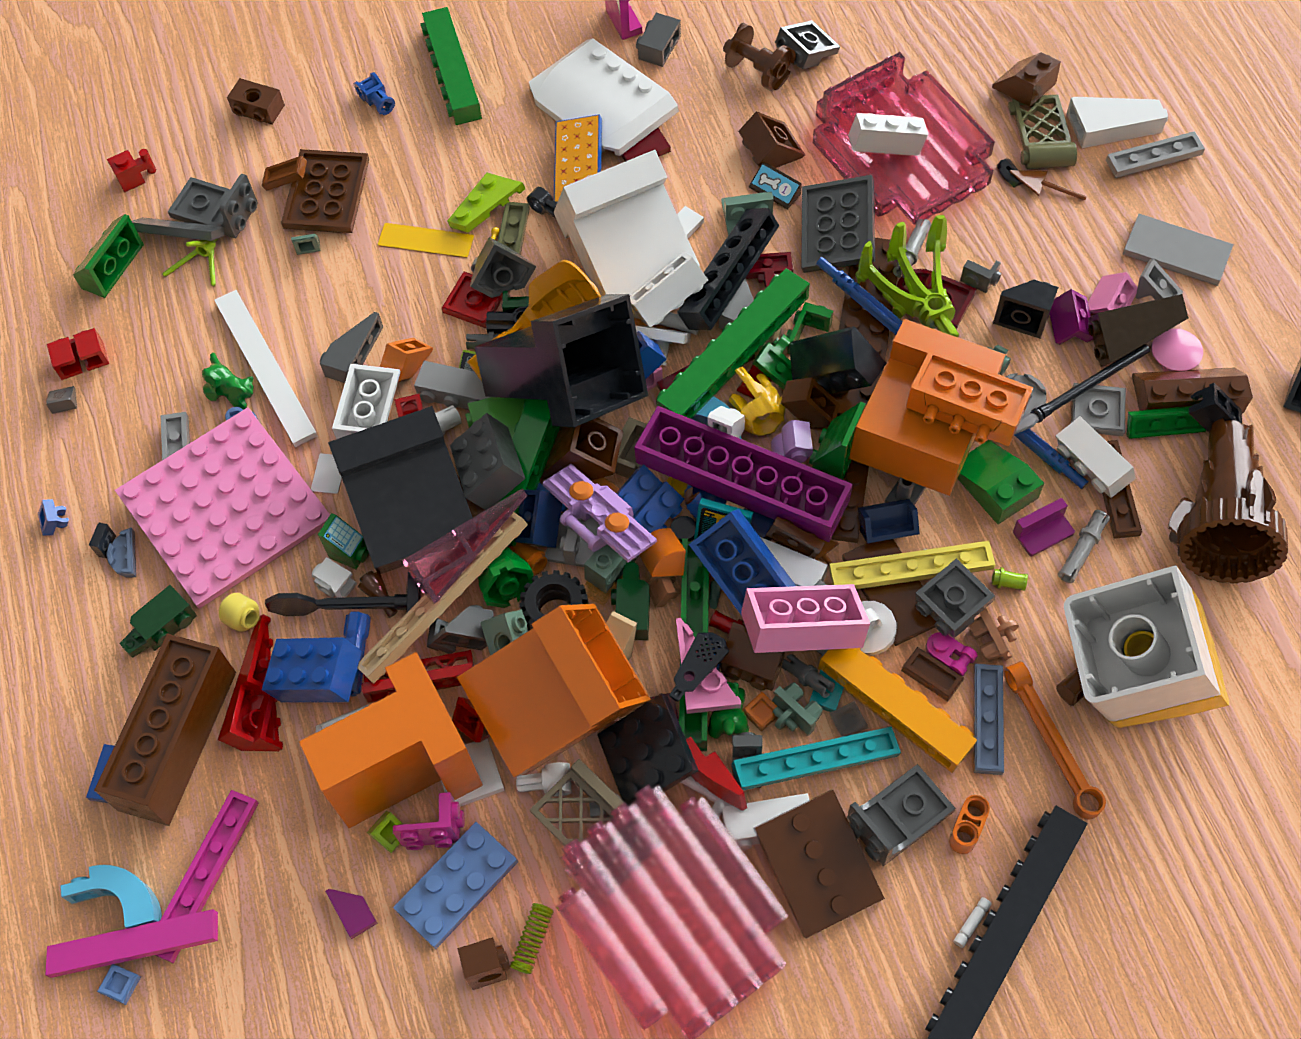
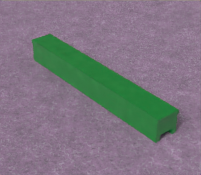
(695, 614)

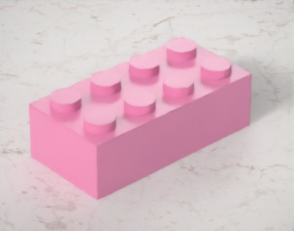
(804, 618)

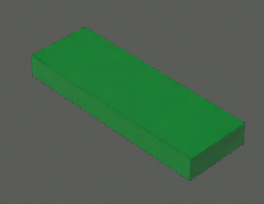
(1161, 423)

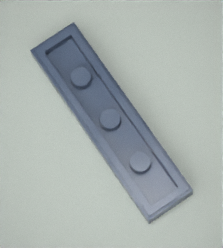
(988, 719)

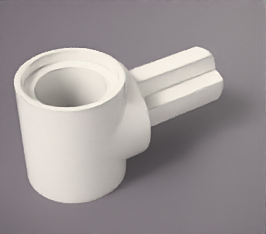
(546, 780)

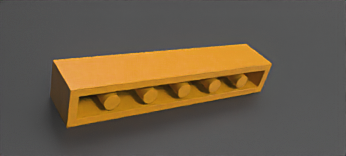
(899, 705)

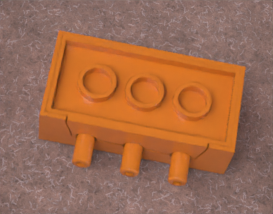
(968, 398)

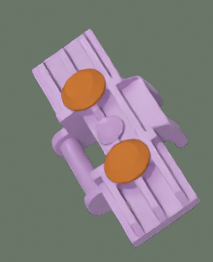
(610, 511)

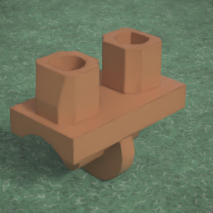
(996, 647)

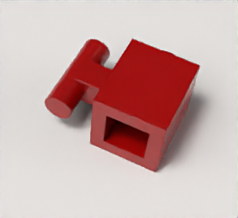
(129, 170)

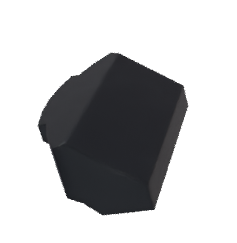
(1004, 167)

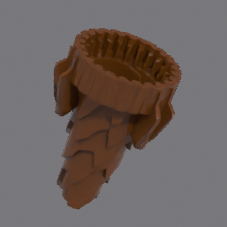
(1232, 525)

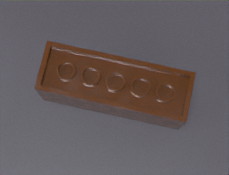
(166, 730)

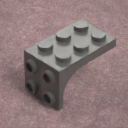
(216, 205)
(899, 815)

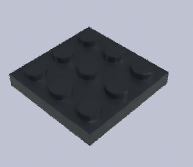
(647, 749)

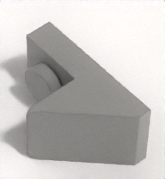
(1156, 282)

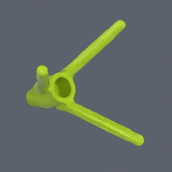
(205, 249)

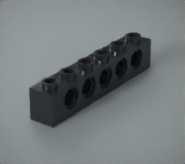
(729, 268)

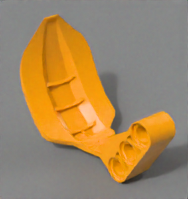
(551, 292)

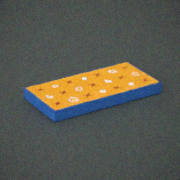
(576, 150)

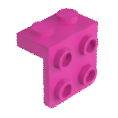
(439, 833)

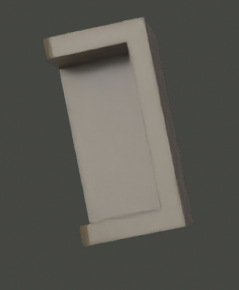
(626, 460)

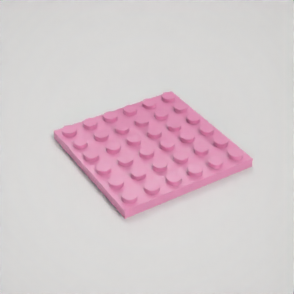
(223, 507)

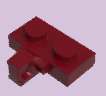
(769, 265)

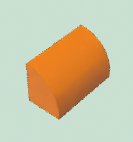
(665, 556)

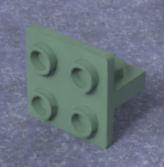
(735, 206)

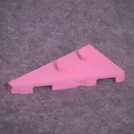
(713, 691)

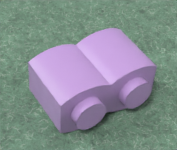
(794, 441)

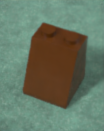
(589, 447)

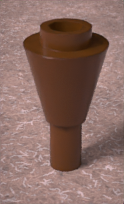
(373, 586)

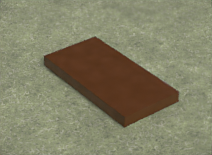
(897, 597)

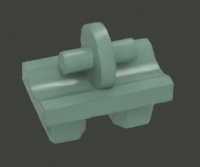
(791, 713)

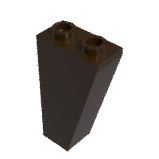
(1129, 327)

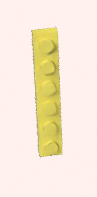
(910, 565)

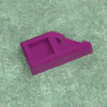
(352, 912)

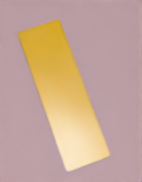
(426, 240)

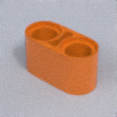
(969, 824)

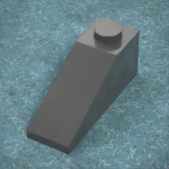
(351, 348)

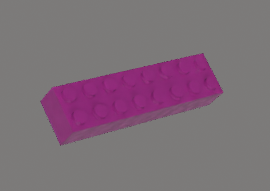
(743, 473)

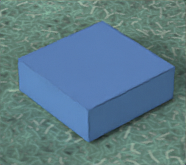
(119, 984)

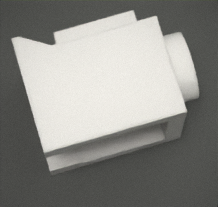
(333, 579)

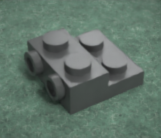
(808, 42)
(953, 599)

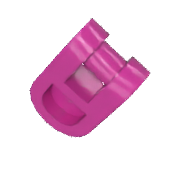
(943, 647)

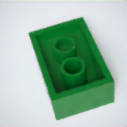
(837, 443)
(999, 481)

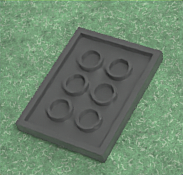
(837, 222)

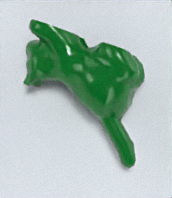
(223, 383)
(730, 720)

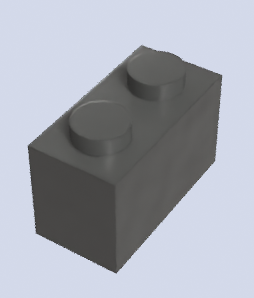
(658, 39)

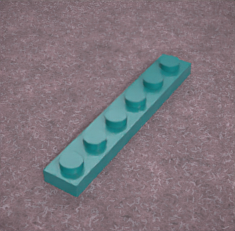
(815, 758)

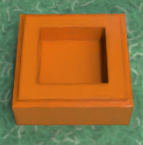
(760, 711)

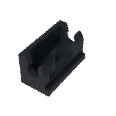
(1213, 407)

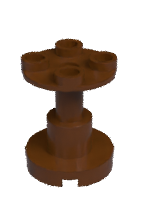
(772, 64)

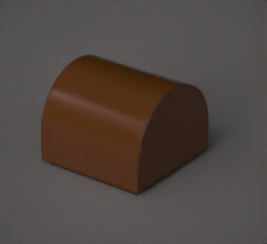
(1071, 688)

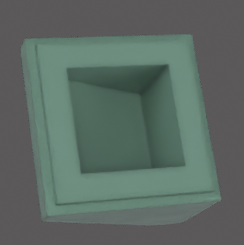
(306, 244)

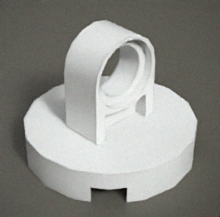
(881, 628)

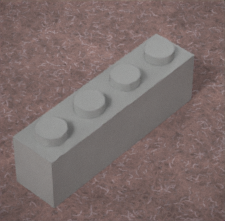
(448, 385)

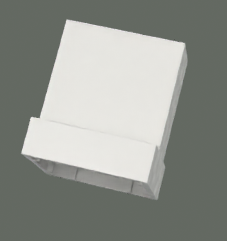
(623, 224)

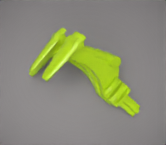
(928, 305)

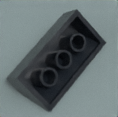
(836, 360)

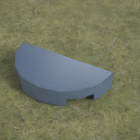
(122, 553)

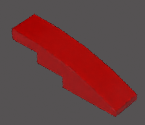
(716, 777)

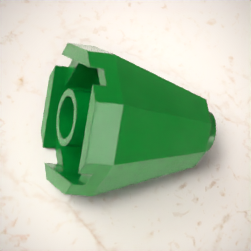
(504, 579)

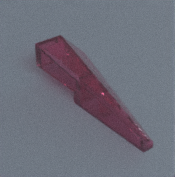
(445, 559)

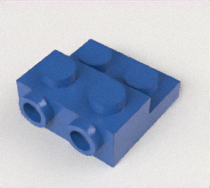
(650, 499)

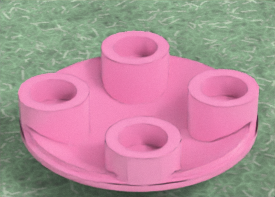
(1177, 350)

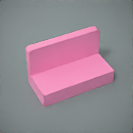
(1112, 293)

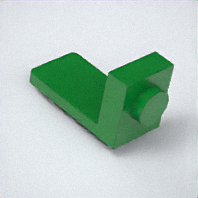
(810, 315)

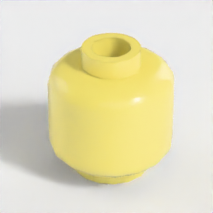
(239, 612)

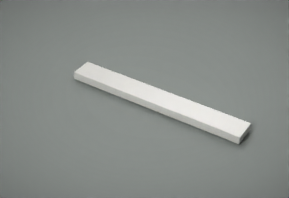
(266, 368)

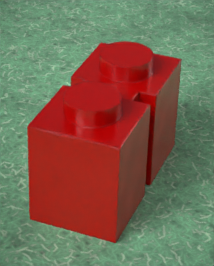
(65, 355)

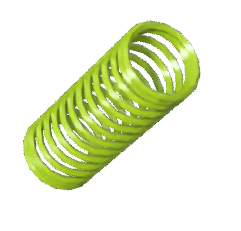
(544, 911)

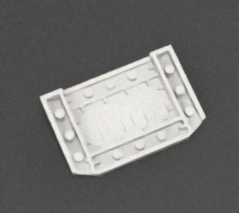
(600, 82)

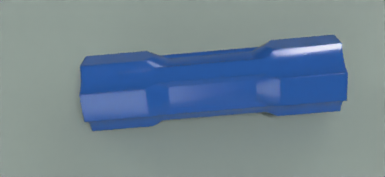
(357, 631)

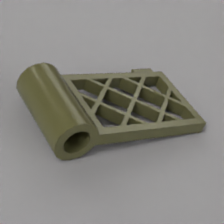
(1047, 152)

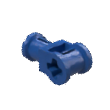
(374, 93)

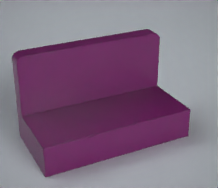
(1070, 317)
(1043, 528)

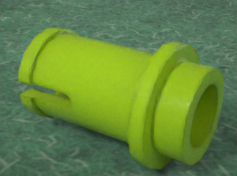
(1009, 579)

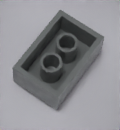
(487, 462)

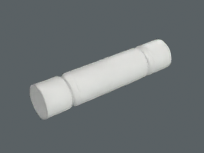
(972, 922)

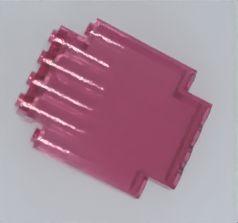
(921, 185)
(671, 911)

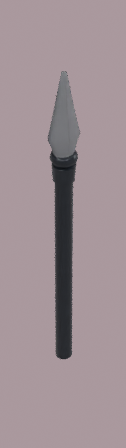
(1043, 411)

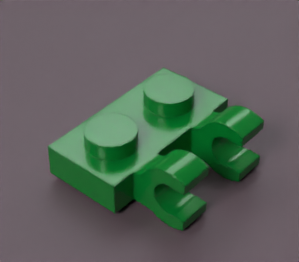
(773, 362)

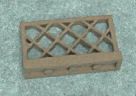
(590, 785)

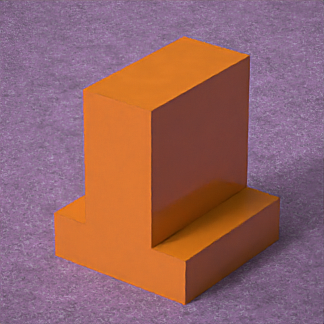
(896, 436)
(553, 687)
(391, 749)

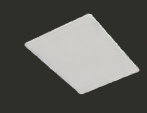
(326, 475)

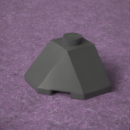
(500, 269)

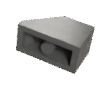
(465, 629)

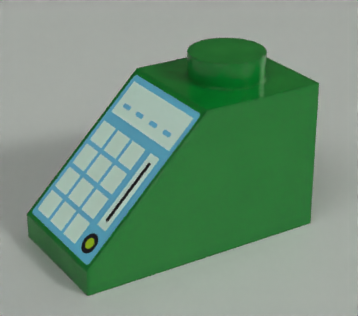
(343, 542)

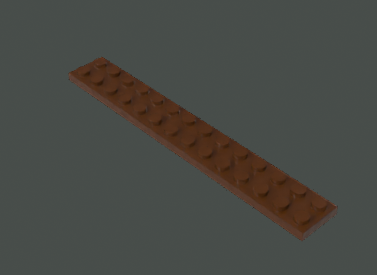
(877, 335)

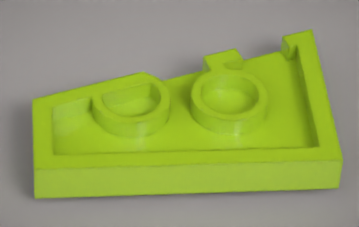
(485, 196)

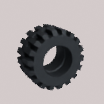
(550, 588)

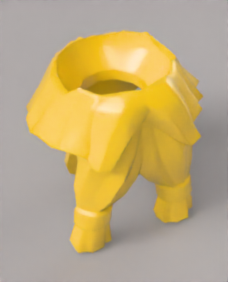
(766, 401)

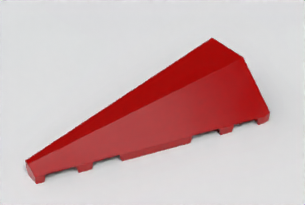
(252, 714)

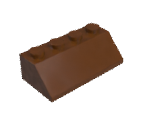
(1175, 388)

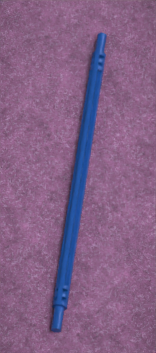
(893, 323)

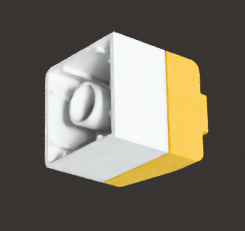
(1145, 649)

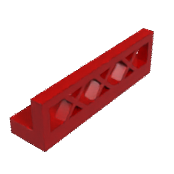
(441, 678)

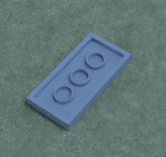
(455, 885)

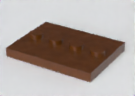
(328, 193)
(818, 863)

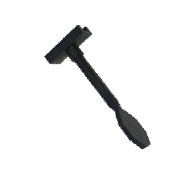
(300, 605)

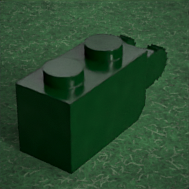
(633, 599)

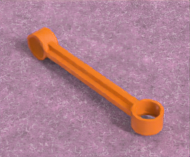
(1021, 682)

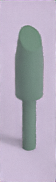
(714, 594)

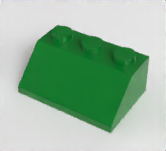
(109, 257)

